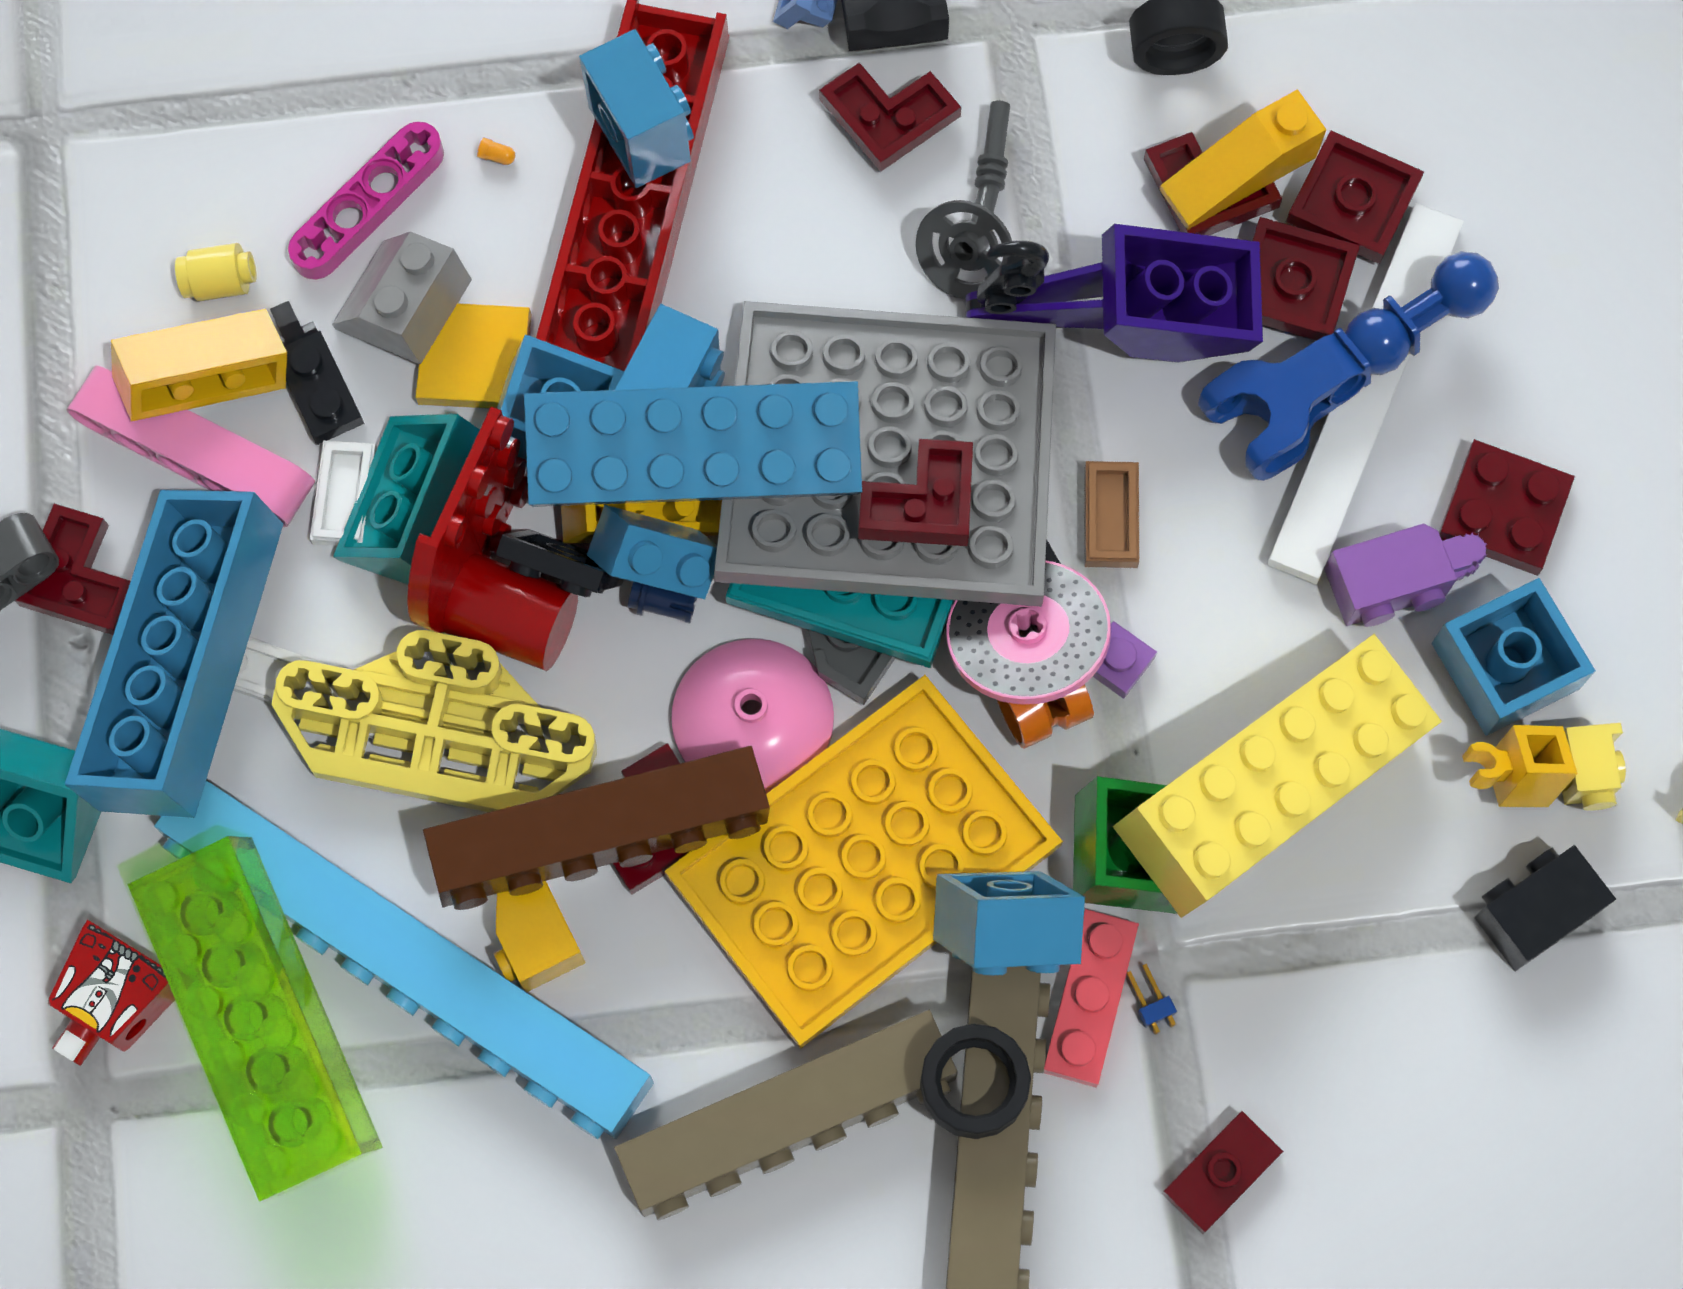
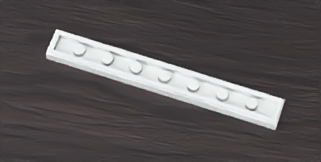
(1354, 425)

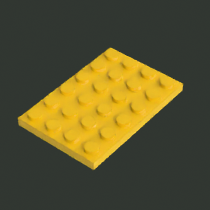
(851, 855)

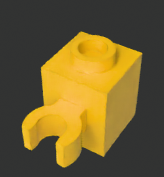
(1525, 767)

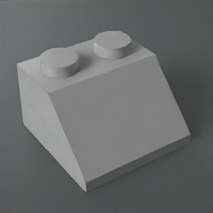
(405, 296)

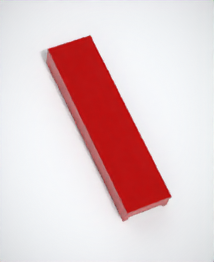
(625, 236)

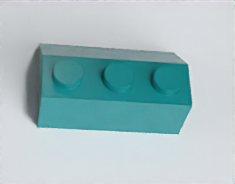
(405, 491)
(41, 819)

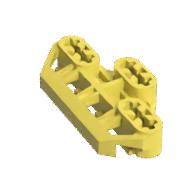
(430, 713)

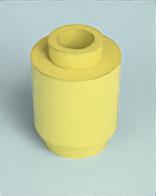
(215, 272)

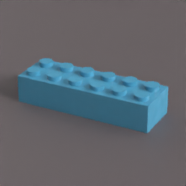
(693, 444)
(175, 654)

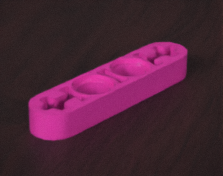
(359, 194)

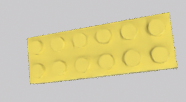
(1276, 775)

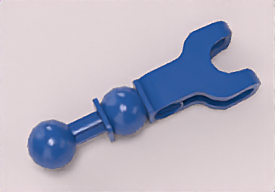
(1339, 365)

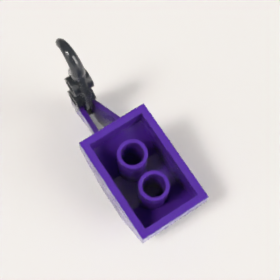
(1160, 289)

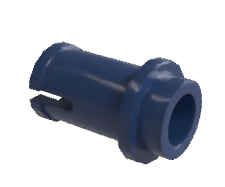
(661, 602)

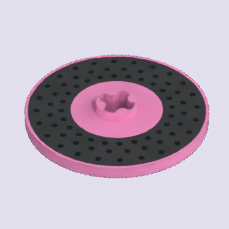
(1045, 664)

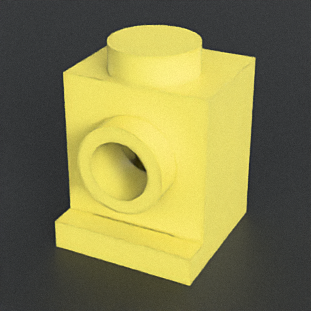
(1597, 765)

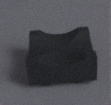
(894, 22)

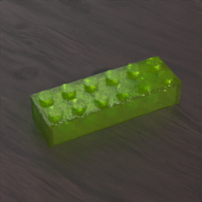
(254, 1016)

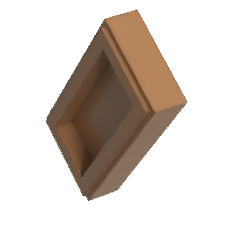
(1111, 514)

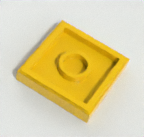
(472, 356)

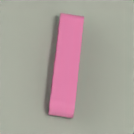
(193, 448)

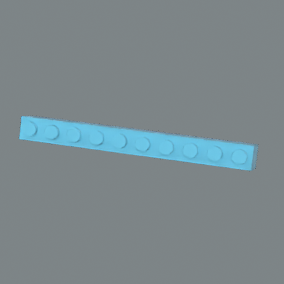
(426, 971)

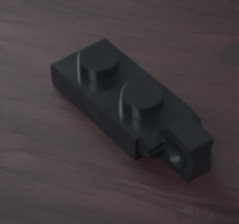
(315, 378)

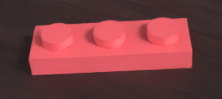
(1091, 1000)

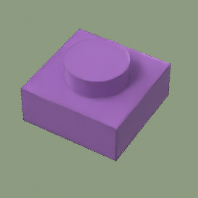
(1124, 661)

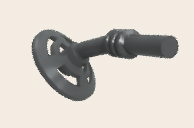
(974, 236)

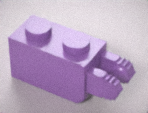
(1400, 572)

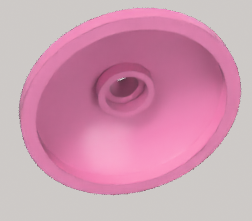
(786, 731)

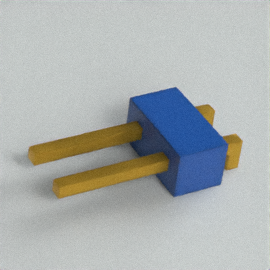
(1155, 1011)

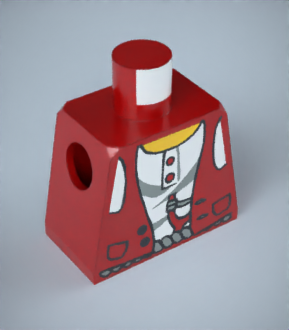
(107, 994)

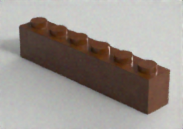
(597, 827)

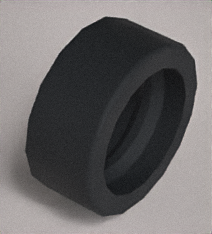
(1178, 35)
(985, 1038)

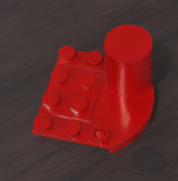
(466, 592)

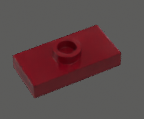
(1222, 1172)

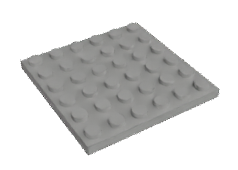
(915, 382)

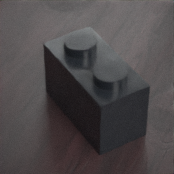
(1544, 906)

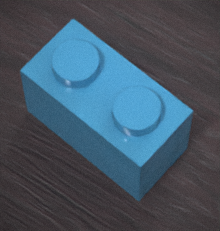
(653, 552)

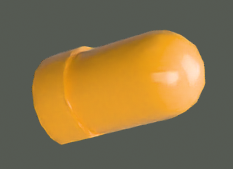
(495, 152)

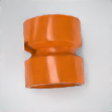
(1036, 721)

